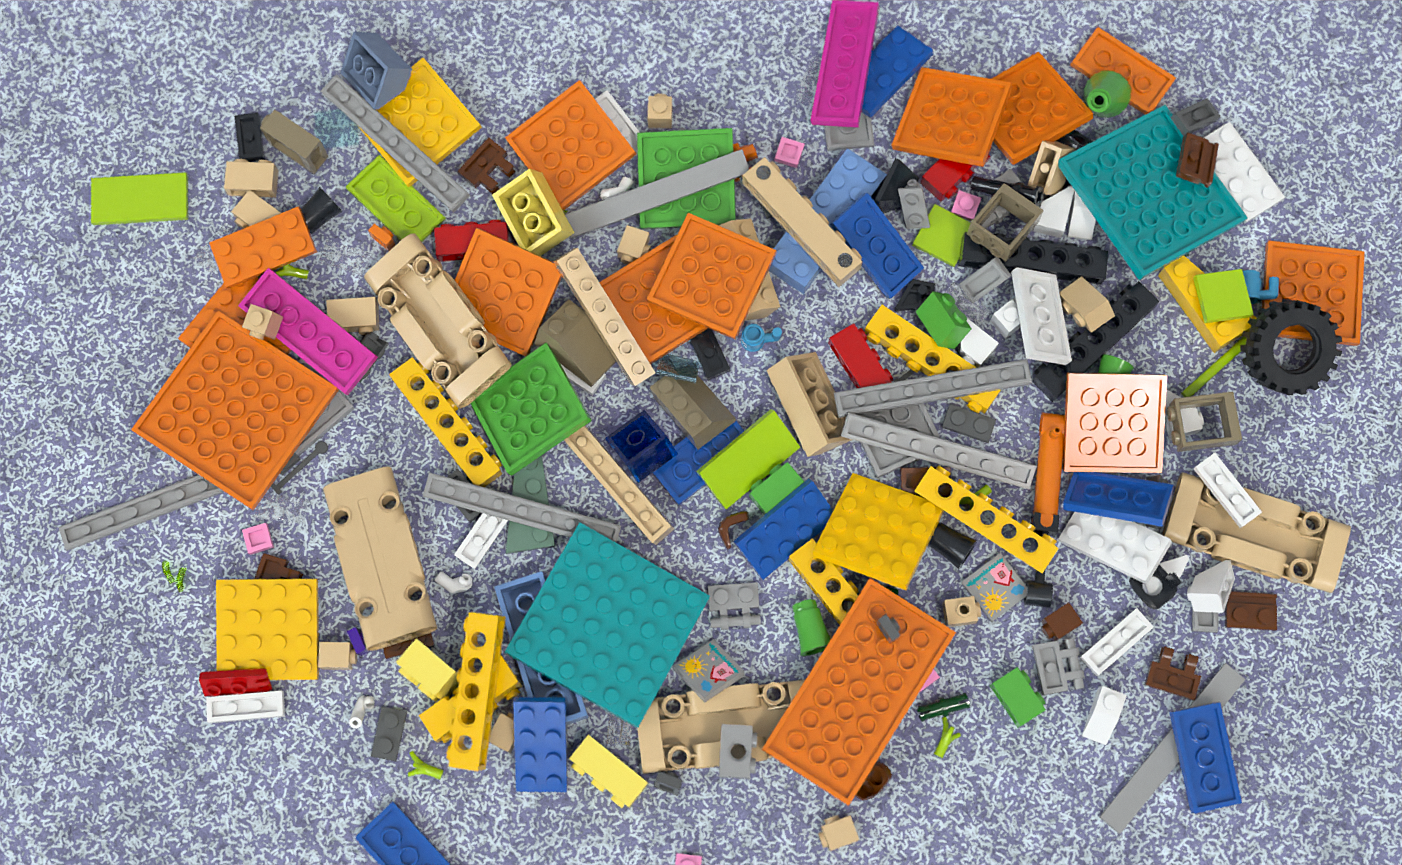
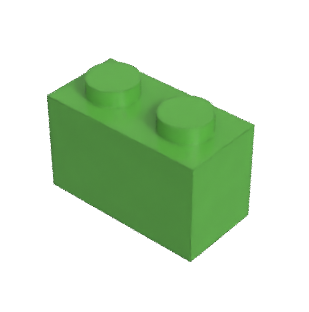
(943, 320)
(775, 488)
(1018, 697)

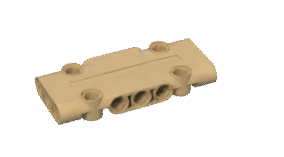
(451, 321)
(1265, 544)
(379, 558)
(699, 724)

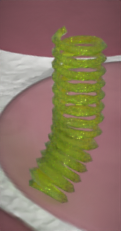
(167, 572)
(179, 579)

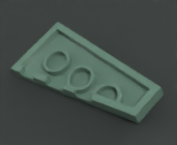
(530, 485)

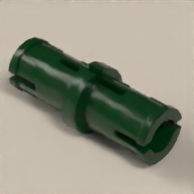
(943, 707)

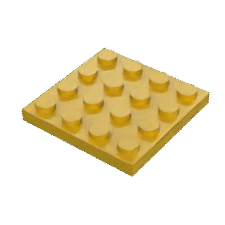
(428, 117)
(878, 531)
(268, 627)

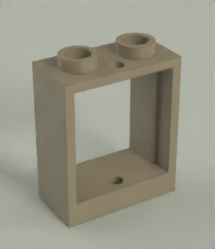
(294, 141)
(1015, 204)
(1228, 415)

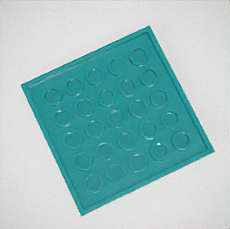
(1138, 199)
(607, 625)

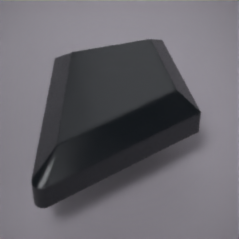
(915, 295)

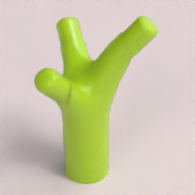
(289, 270)
(986, 490)
(946, 738)
(424, 768)

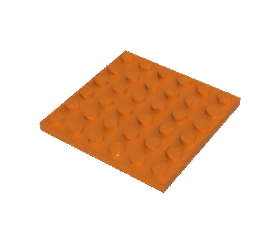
(235, 410)

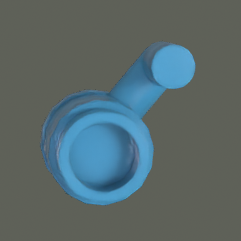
(1253, 285)
(754, 337)

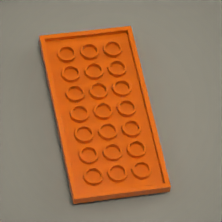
(858, 693)

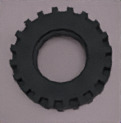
(1262, 339)

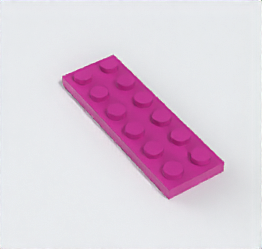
(845, 63)
(312, 332)

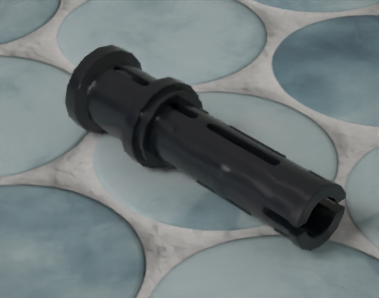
(991, 186)

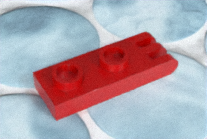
(235, 682)

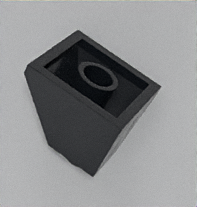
(897, 177)

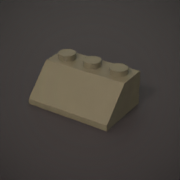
(692, 408)

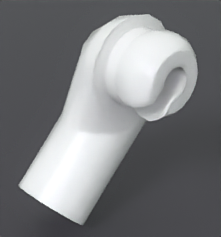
(623, 187)
(454, 585)
(359, 710)

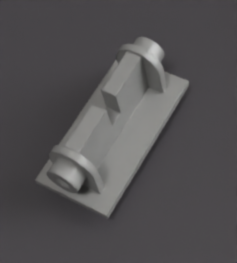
(914, 205)

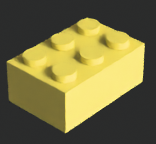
(533, 212)
(424, 667)

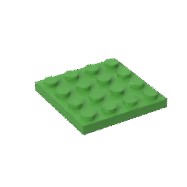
(673, 152)
(530, 409)

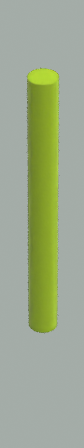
(1214, 369)

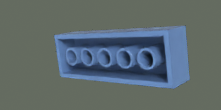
(841, 188)
(515, 601)

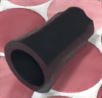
(319, 210)
(952, 544)

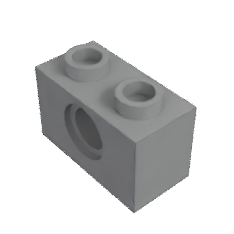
(730, 766)

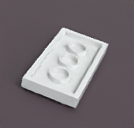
(1243, 173)
(1041, 316)
(1116, 544)

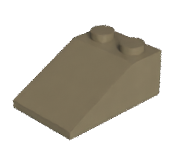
(576, 343)

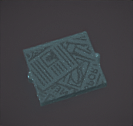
(335, 129)
(678, 367)

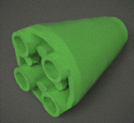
(1112, 88)

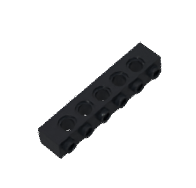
(1093, 256)
(1142, 303)

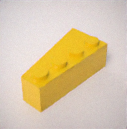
(1180, 282)
(440, 715)

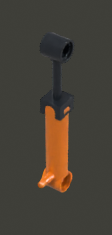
(1046, 498)

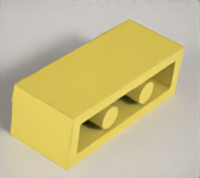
(608, 772)

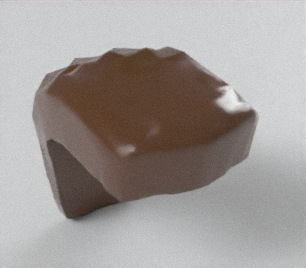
(729, 521)
(874, 782)

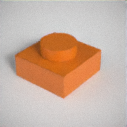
(382, 236)

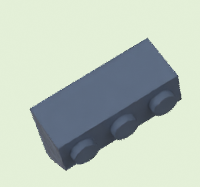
(375, 69)

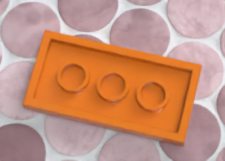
(1146, 79)
(263, 246)

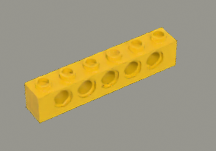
(907, 333)
(412, 372)
(929, 489)
(802, 561)
(486, 679)

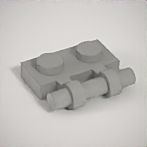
(734, 597)
(1051, 669)

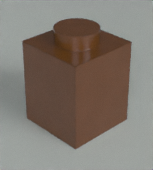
(1060, 622)

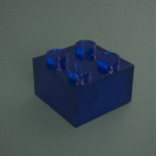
(641, 446)

